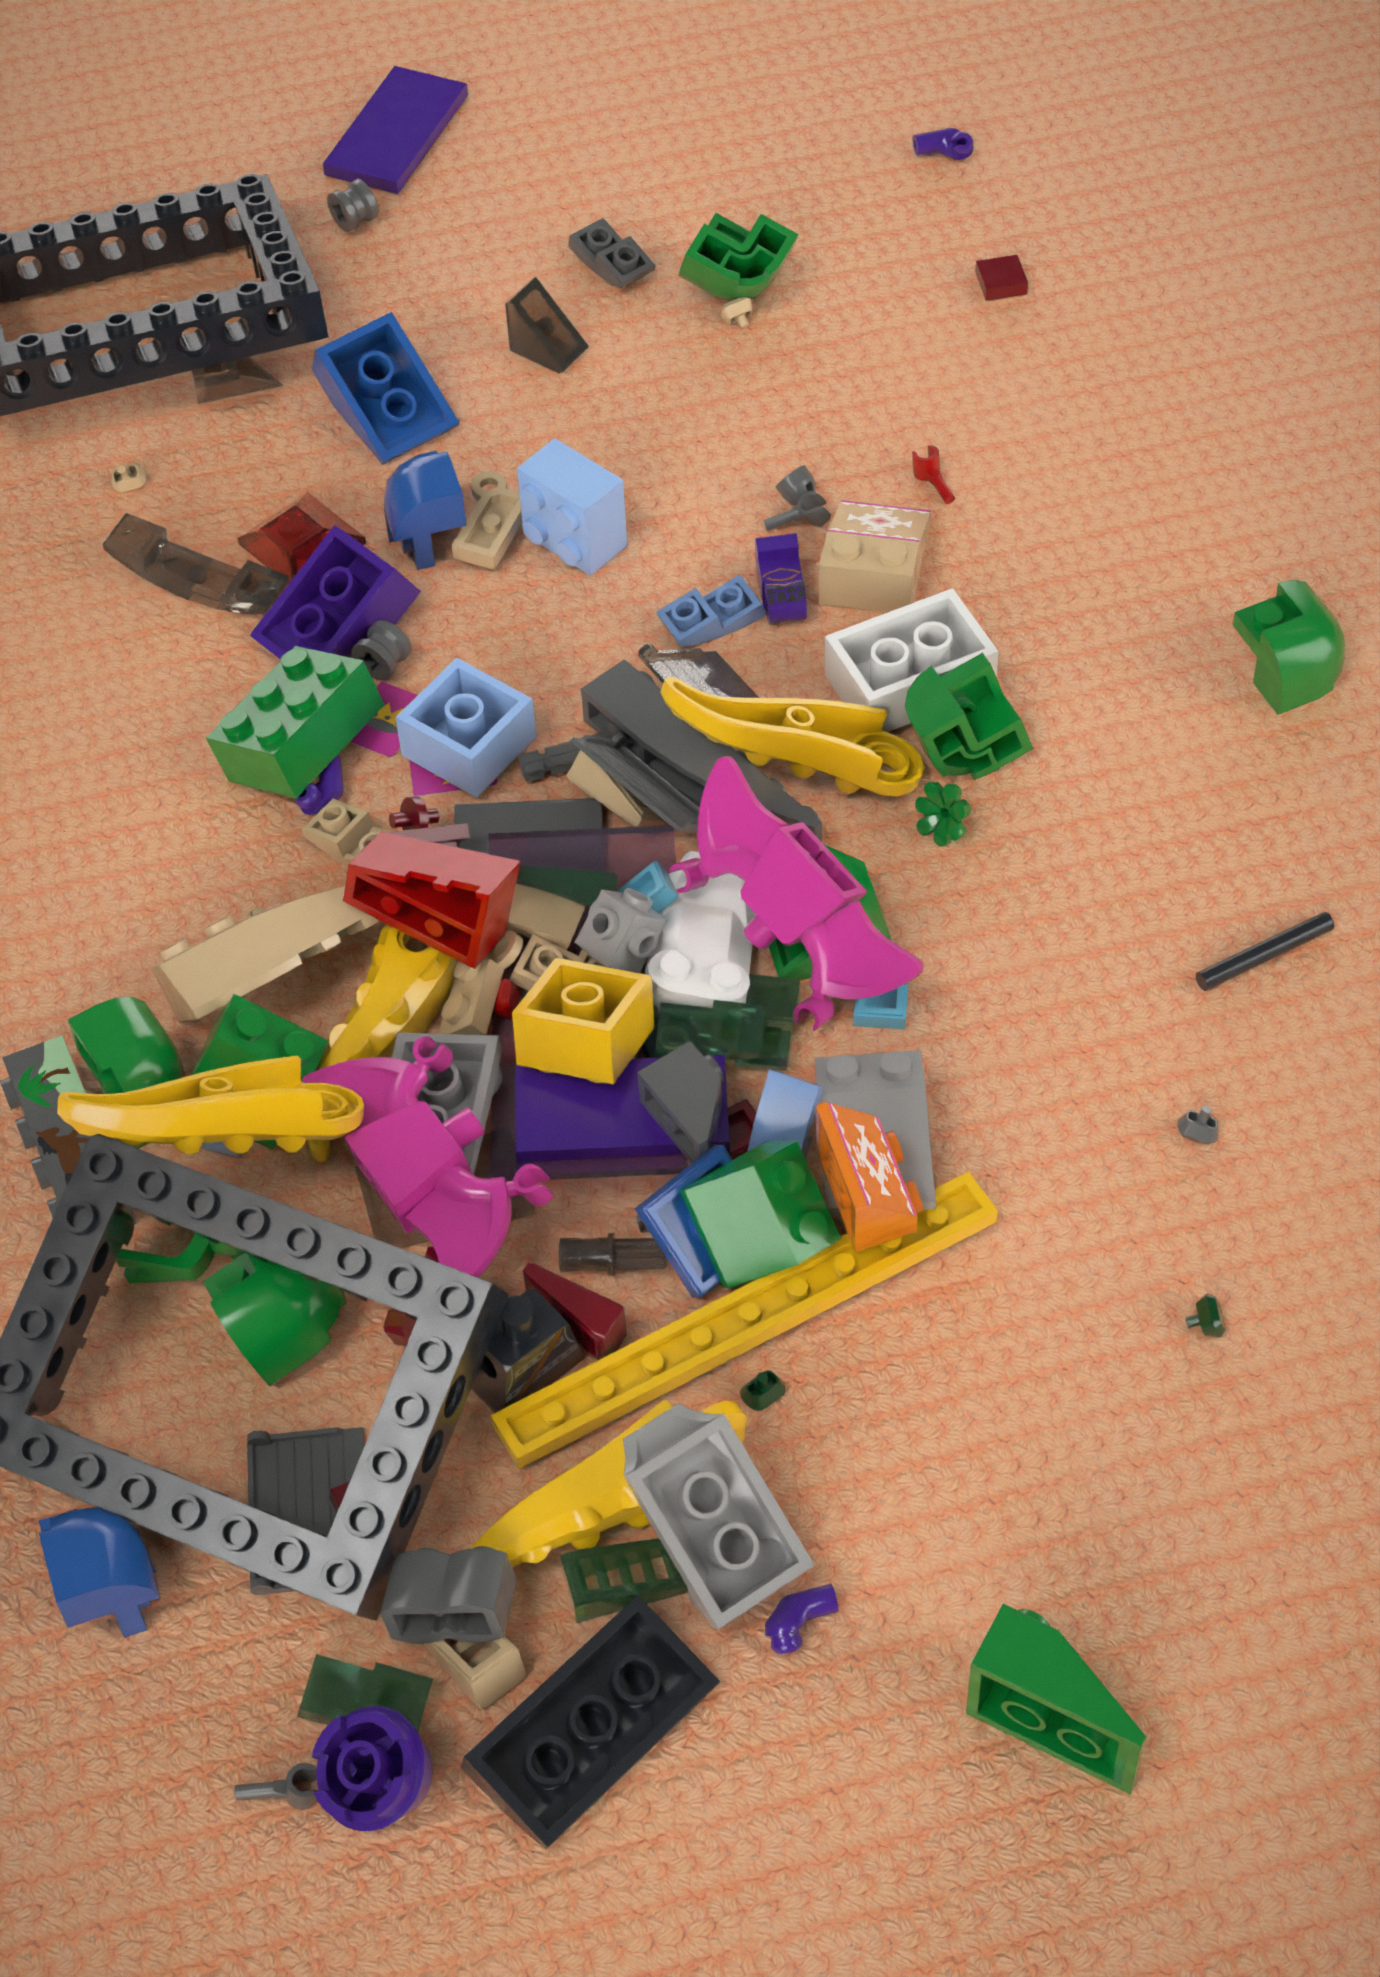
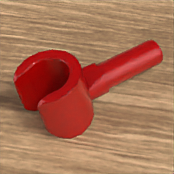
(929, 470)

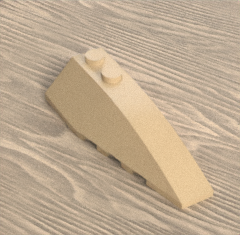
(253, 951)

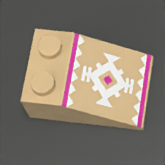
(872, 556)

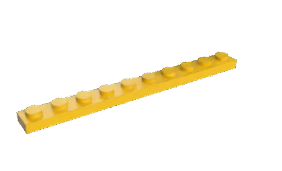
(730, 1327)

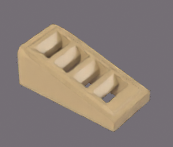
(609, 792)
(487, 1674)

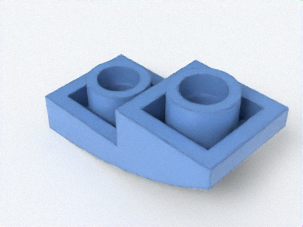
(702, 619)
(785, 1110)

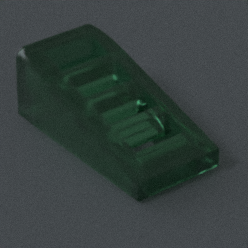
(576, 885)
(607, 1599)

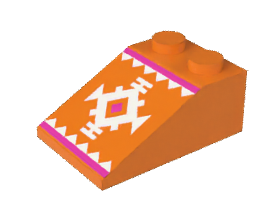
(865, 1176)

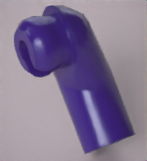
(946, 141)
(328, 787)
(792, 1613)

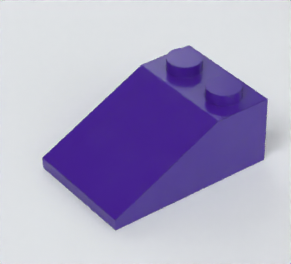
(335, 599)

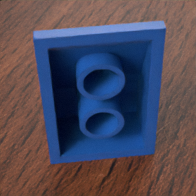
(383, 389)

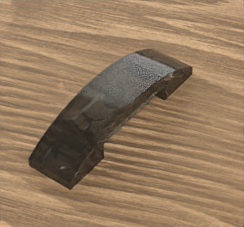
(191, 575)

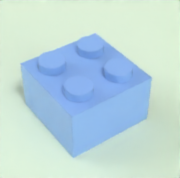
(572, 506)
(466, 727)

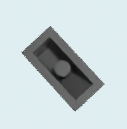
(684, 1098)

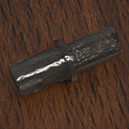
(609, 1254)

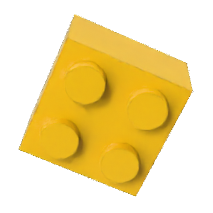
(583, 1020)

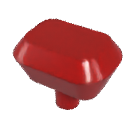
(506, 999)

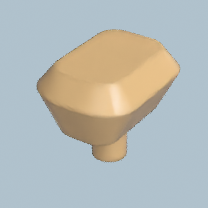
(737, 311)
(128, 477)

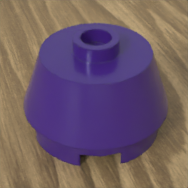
(371, 1768)

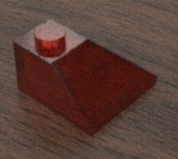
(293, 534)

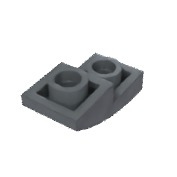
(610, 256)

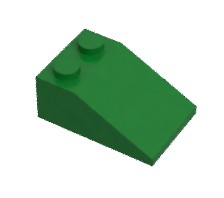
(1048, 1697)

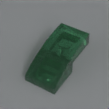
(780, 998)
(724, 1029)
(341, 1688)

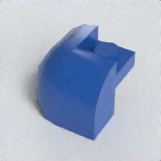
(423, 500)
(98, 1568)

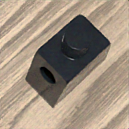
(526, 1352)

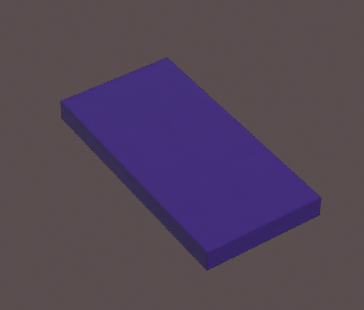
(395, 129)
(590, 1120)

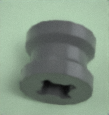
(352, 205)
(382, 649)

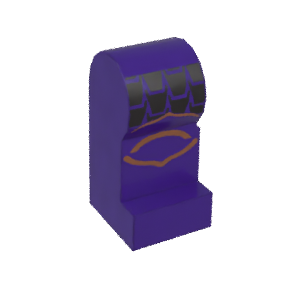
(780, 578)

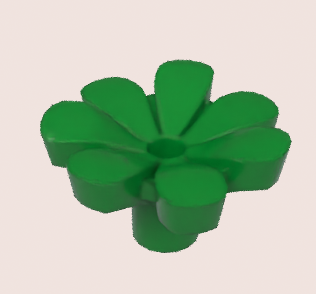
(942, 812)

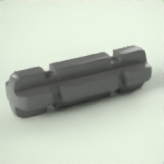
(555, 760)

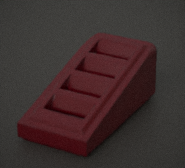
(594, 1319)

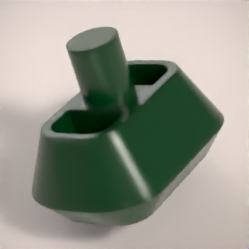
(1208, 1316)
(762, 1390)

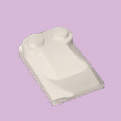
(702, 944)

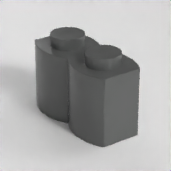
(449, 1595)

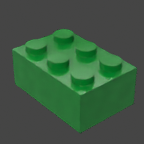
(295, 721)

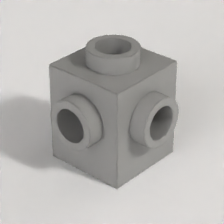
(621, 929)

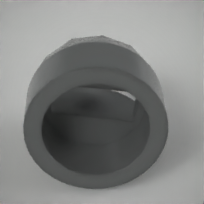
(796, 484)

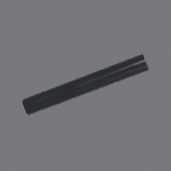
(1264, 951)

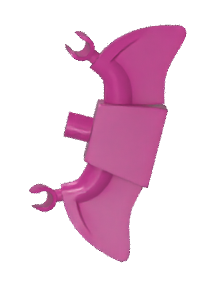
(795, 893)
(420, 1161)

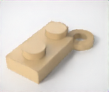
(490, 524)
(476, 989)

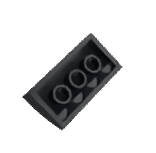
(589, 1723)

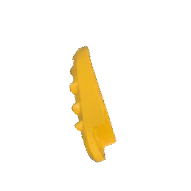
(807, 733)
(398, 996)
(223, 1106)
(583, 1499)

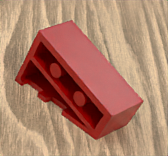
(435, 893)

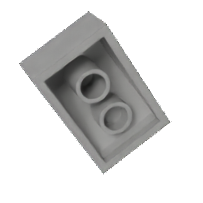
(895, 1091)

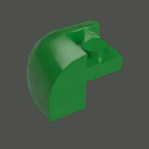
(737, 261)
(1295, 645)
(965, 720)
(125, 1046)
(273, 1313)

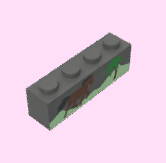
(35, 1084)

